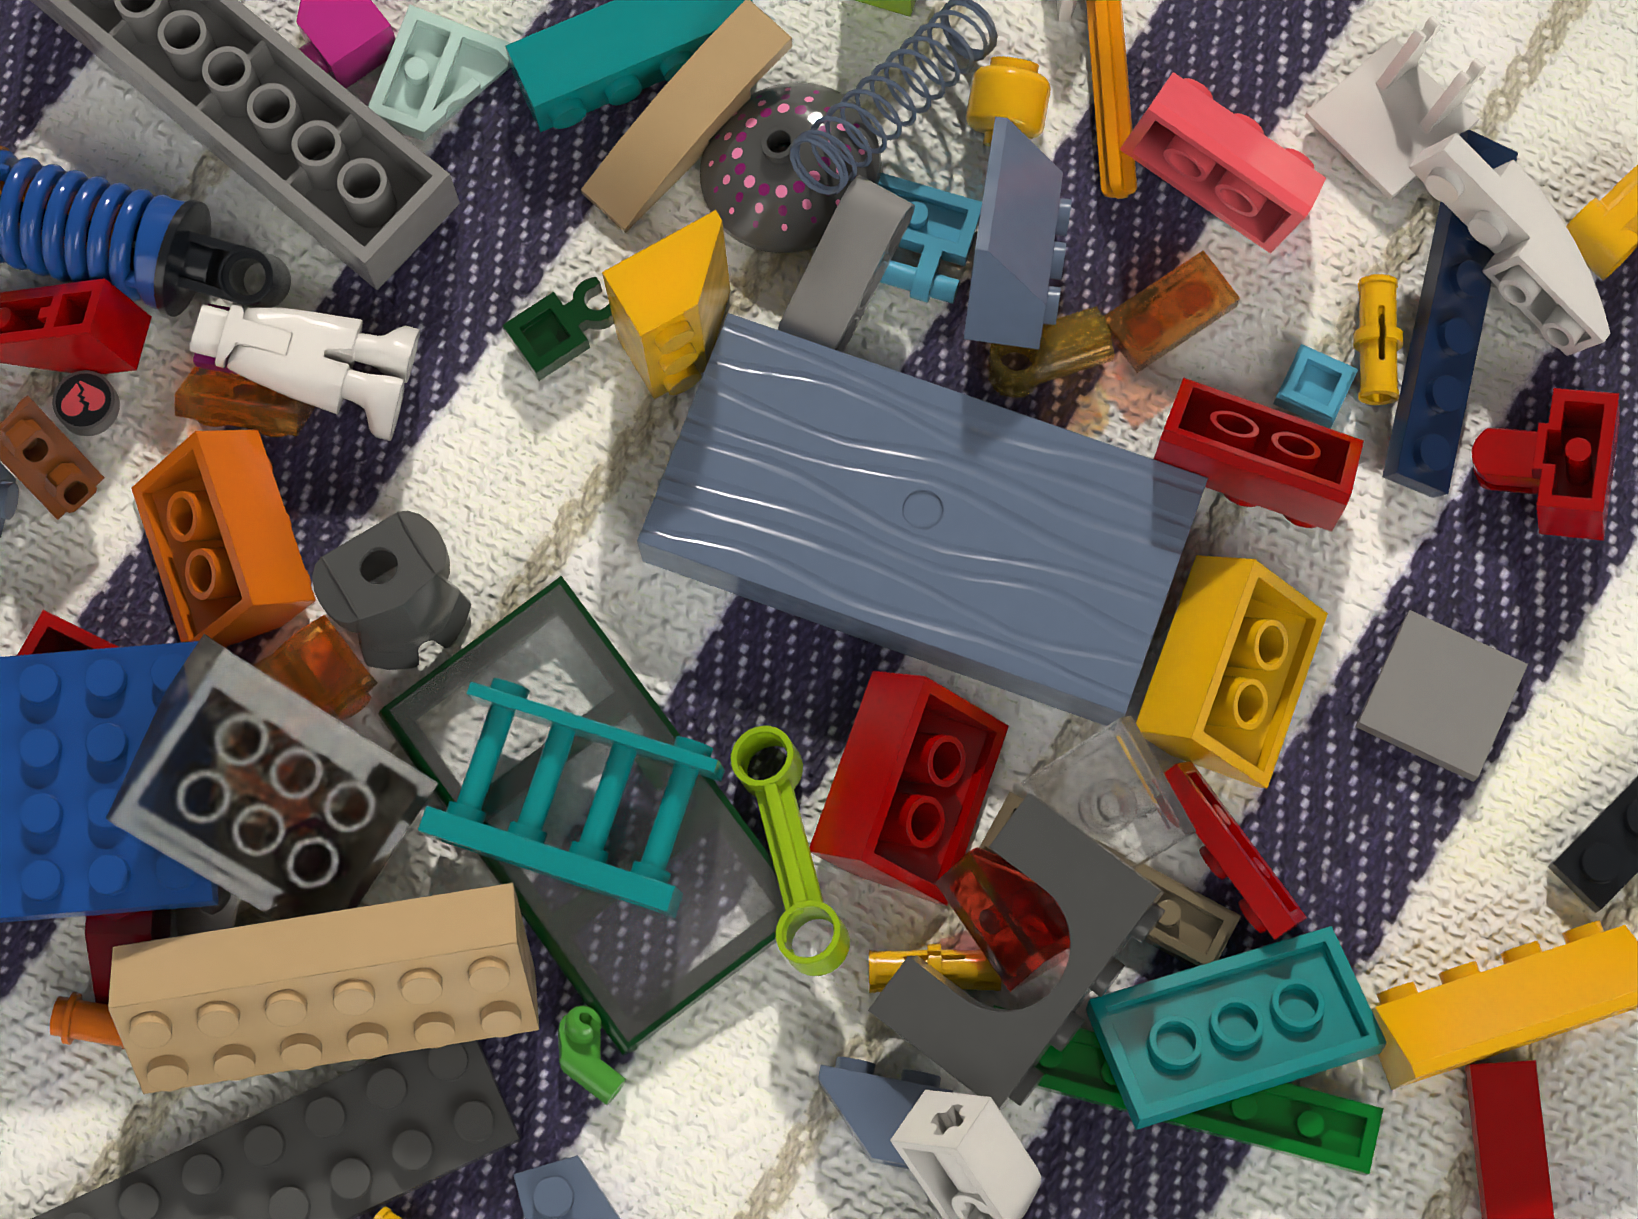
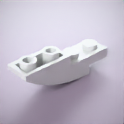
(1533, 251)

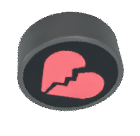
(86, 403)

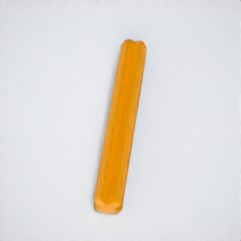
(1111, 96)

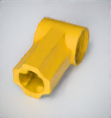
(1608, 227)

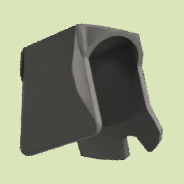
(408, 608)

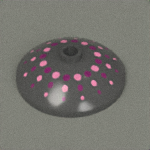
(758, 189)

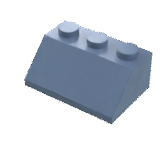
(1017, 243)

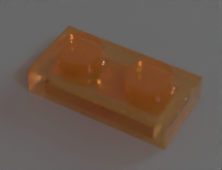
(1170, 311)
(233, 400)

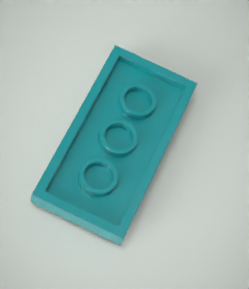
(1234, 1027)

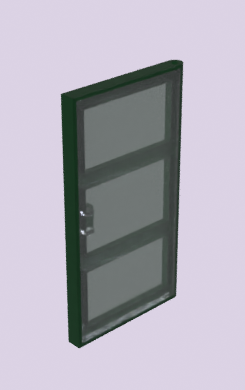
(618, 956)

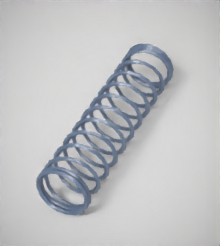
(957, 42)

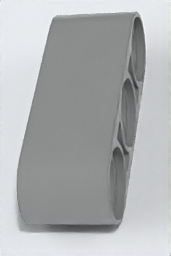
(847, 265)

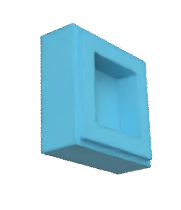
(1315, 386)

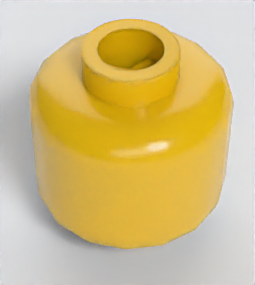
(1008, 90)

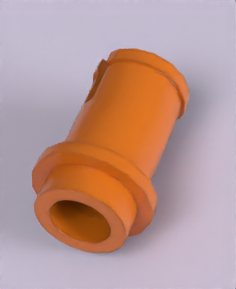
(84, 1021)

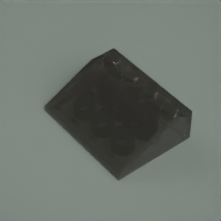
(266, 790)

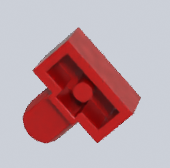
(1561, 462)

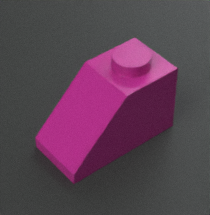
(345, 37)

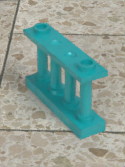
(586, 860)

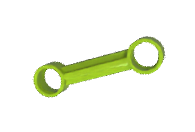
(789, 850)

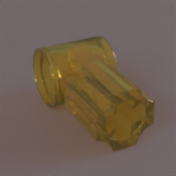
(1065, 348)

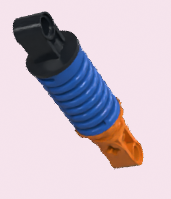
(136, 241)

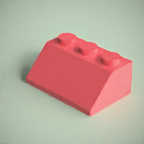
(1224, 162)

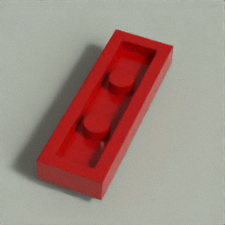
(1233, 855)

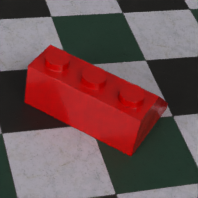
(1261, 455)
(908, 784)

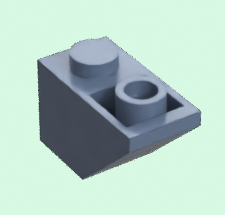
(874, 1104)

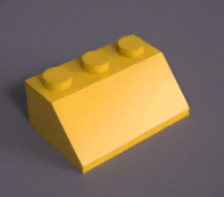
(672, 304)
(1231, 669)

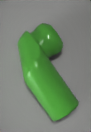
(581, 1054)

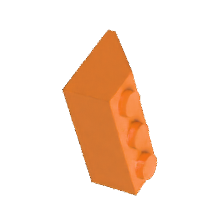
(222, 538)

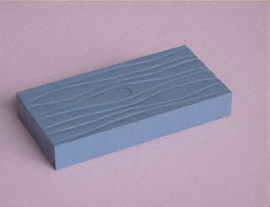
(922, 520)

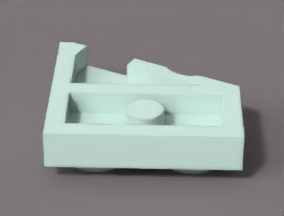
(435, 72)

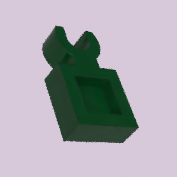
(553, 333)

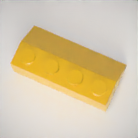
(1508, 1005)

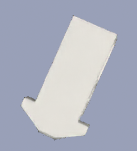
(967, 1157)

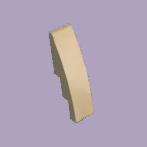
(686, 115)

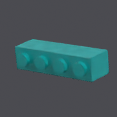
(609, 54)

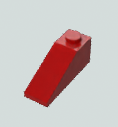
(72, 328)

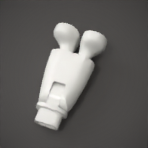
(312, 357)

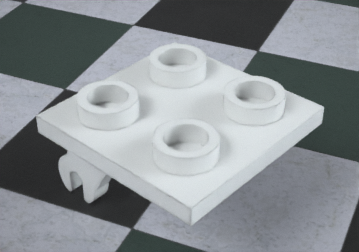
(1394, 110)

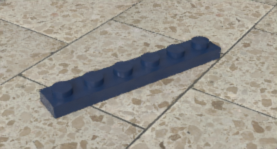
(1442, 348)

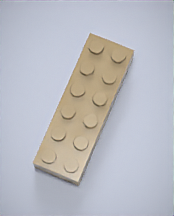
(324, 988)

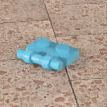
(939, 230)

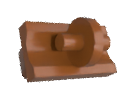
(46, 460)

